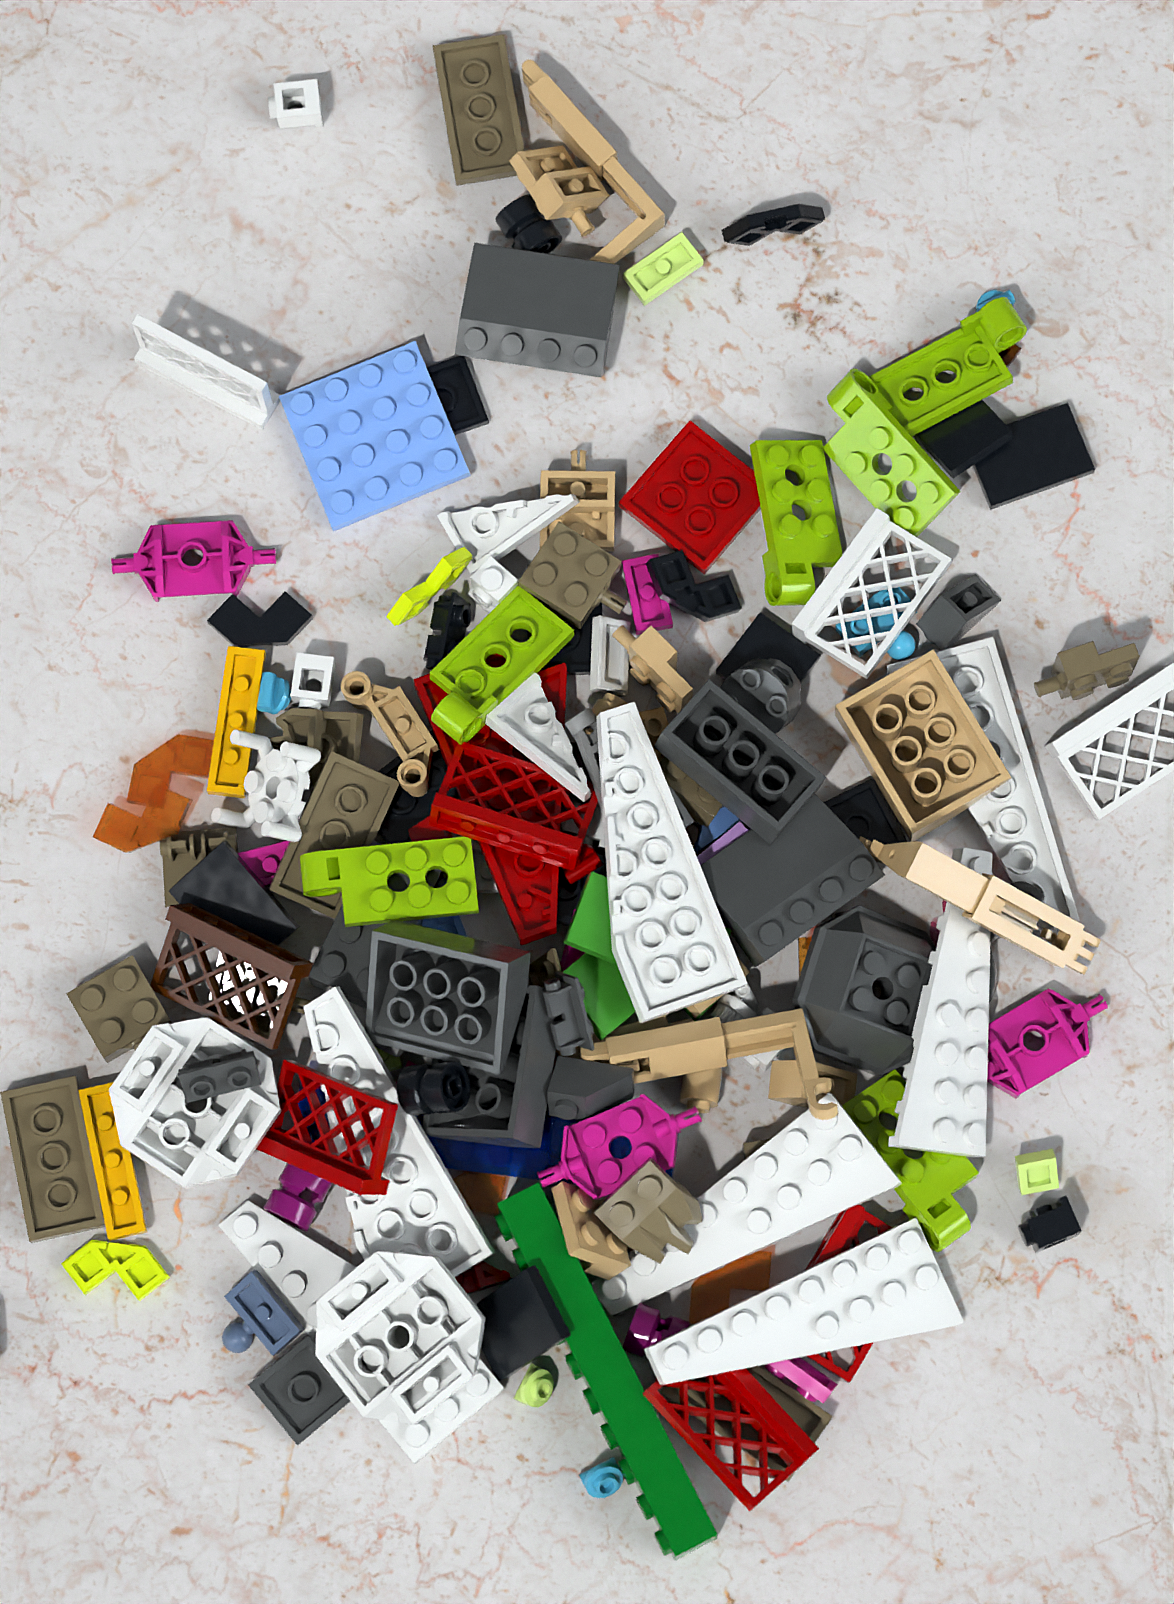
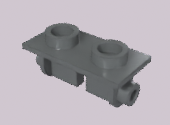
(565, 998)
(208, 1080)

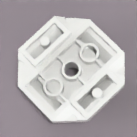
(155, 1116)
(360, 1344)

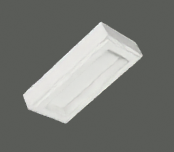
(608, 657)

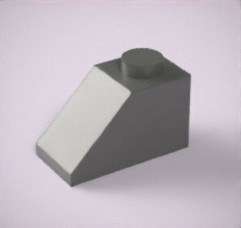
(957, 612)
(587, 1088)

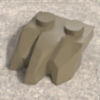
(321, 730)
(651, 1212)

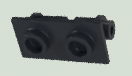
(451, 616)

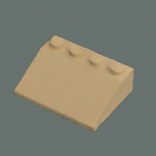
(921, 745)

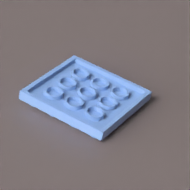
(374, 436)

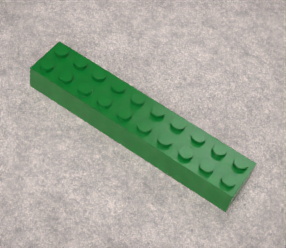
(609, 1377)

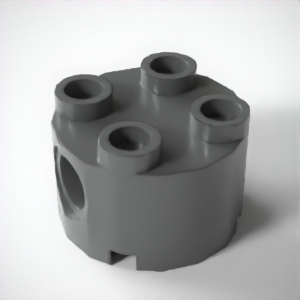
(766, 691)

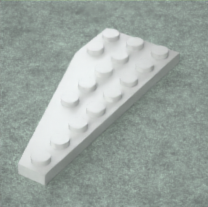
(660, 904)
(422, 1202)
(305, 1271)

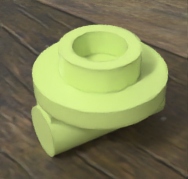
(535, 1387)

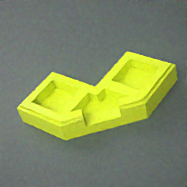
(443, 576)
(101, 1259)

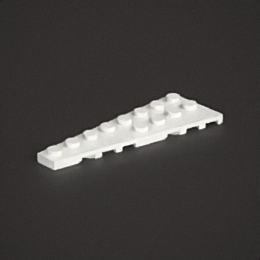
(1014, 813)
(949, 1063)
(780, 1189)
(852, 1299)

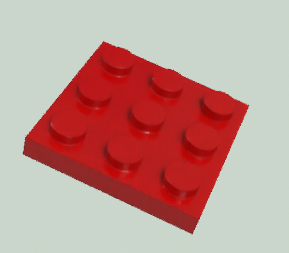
(695, 497)

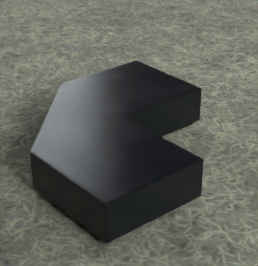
(788, 219)
(677, 587)
(275, 627)

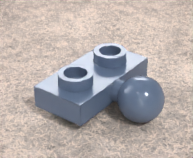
(262, 1315)

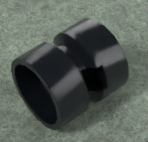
(527, 226)
(433, 1088)

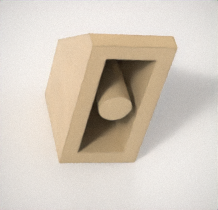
(788, 1088)

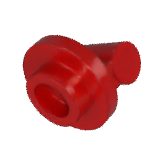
(587, 863)

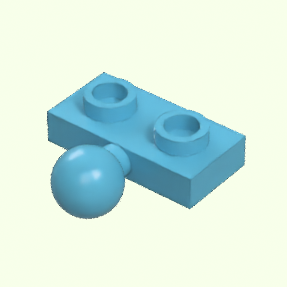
(903, 645)

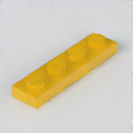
(236, 711)
(112, 1166)

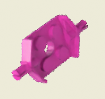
(221, 571)
(1064, 1035)
(587, 1145)

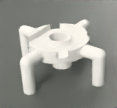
(272, 787)

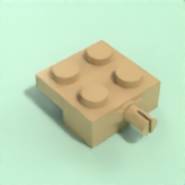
(559, 185)
(596, 493)
(656, 664)
(587, 1235)

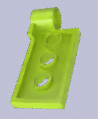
(968, 353)
(873, 431)
(793, 543)
(478, 688)
(364, 874)
(925, 1181)

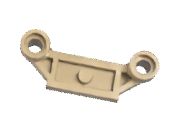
(399, 724)

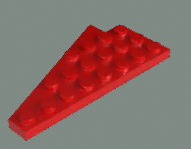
(524, 883)

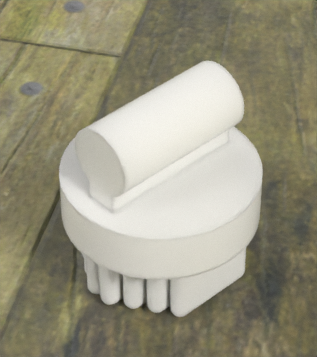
(736, 1007)

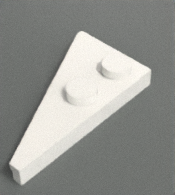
(502, 527)
(532, 728)

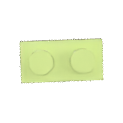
(663, 268)

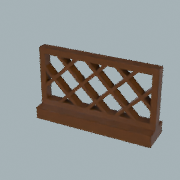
(247, 949)

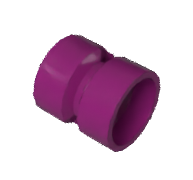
(297, 1197)
(649, 1328)

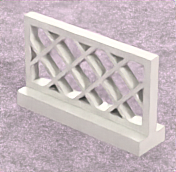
(204, 373)
(844, 576)
(1107, 720)

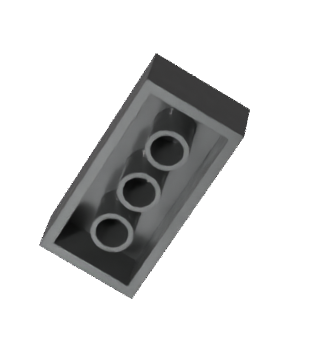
(739, 761)
(346, 950)

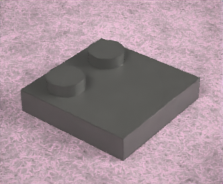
(299, 1391)

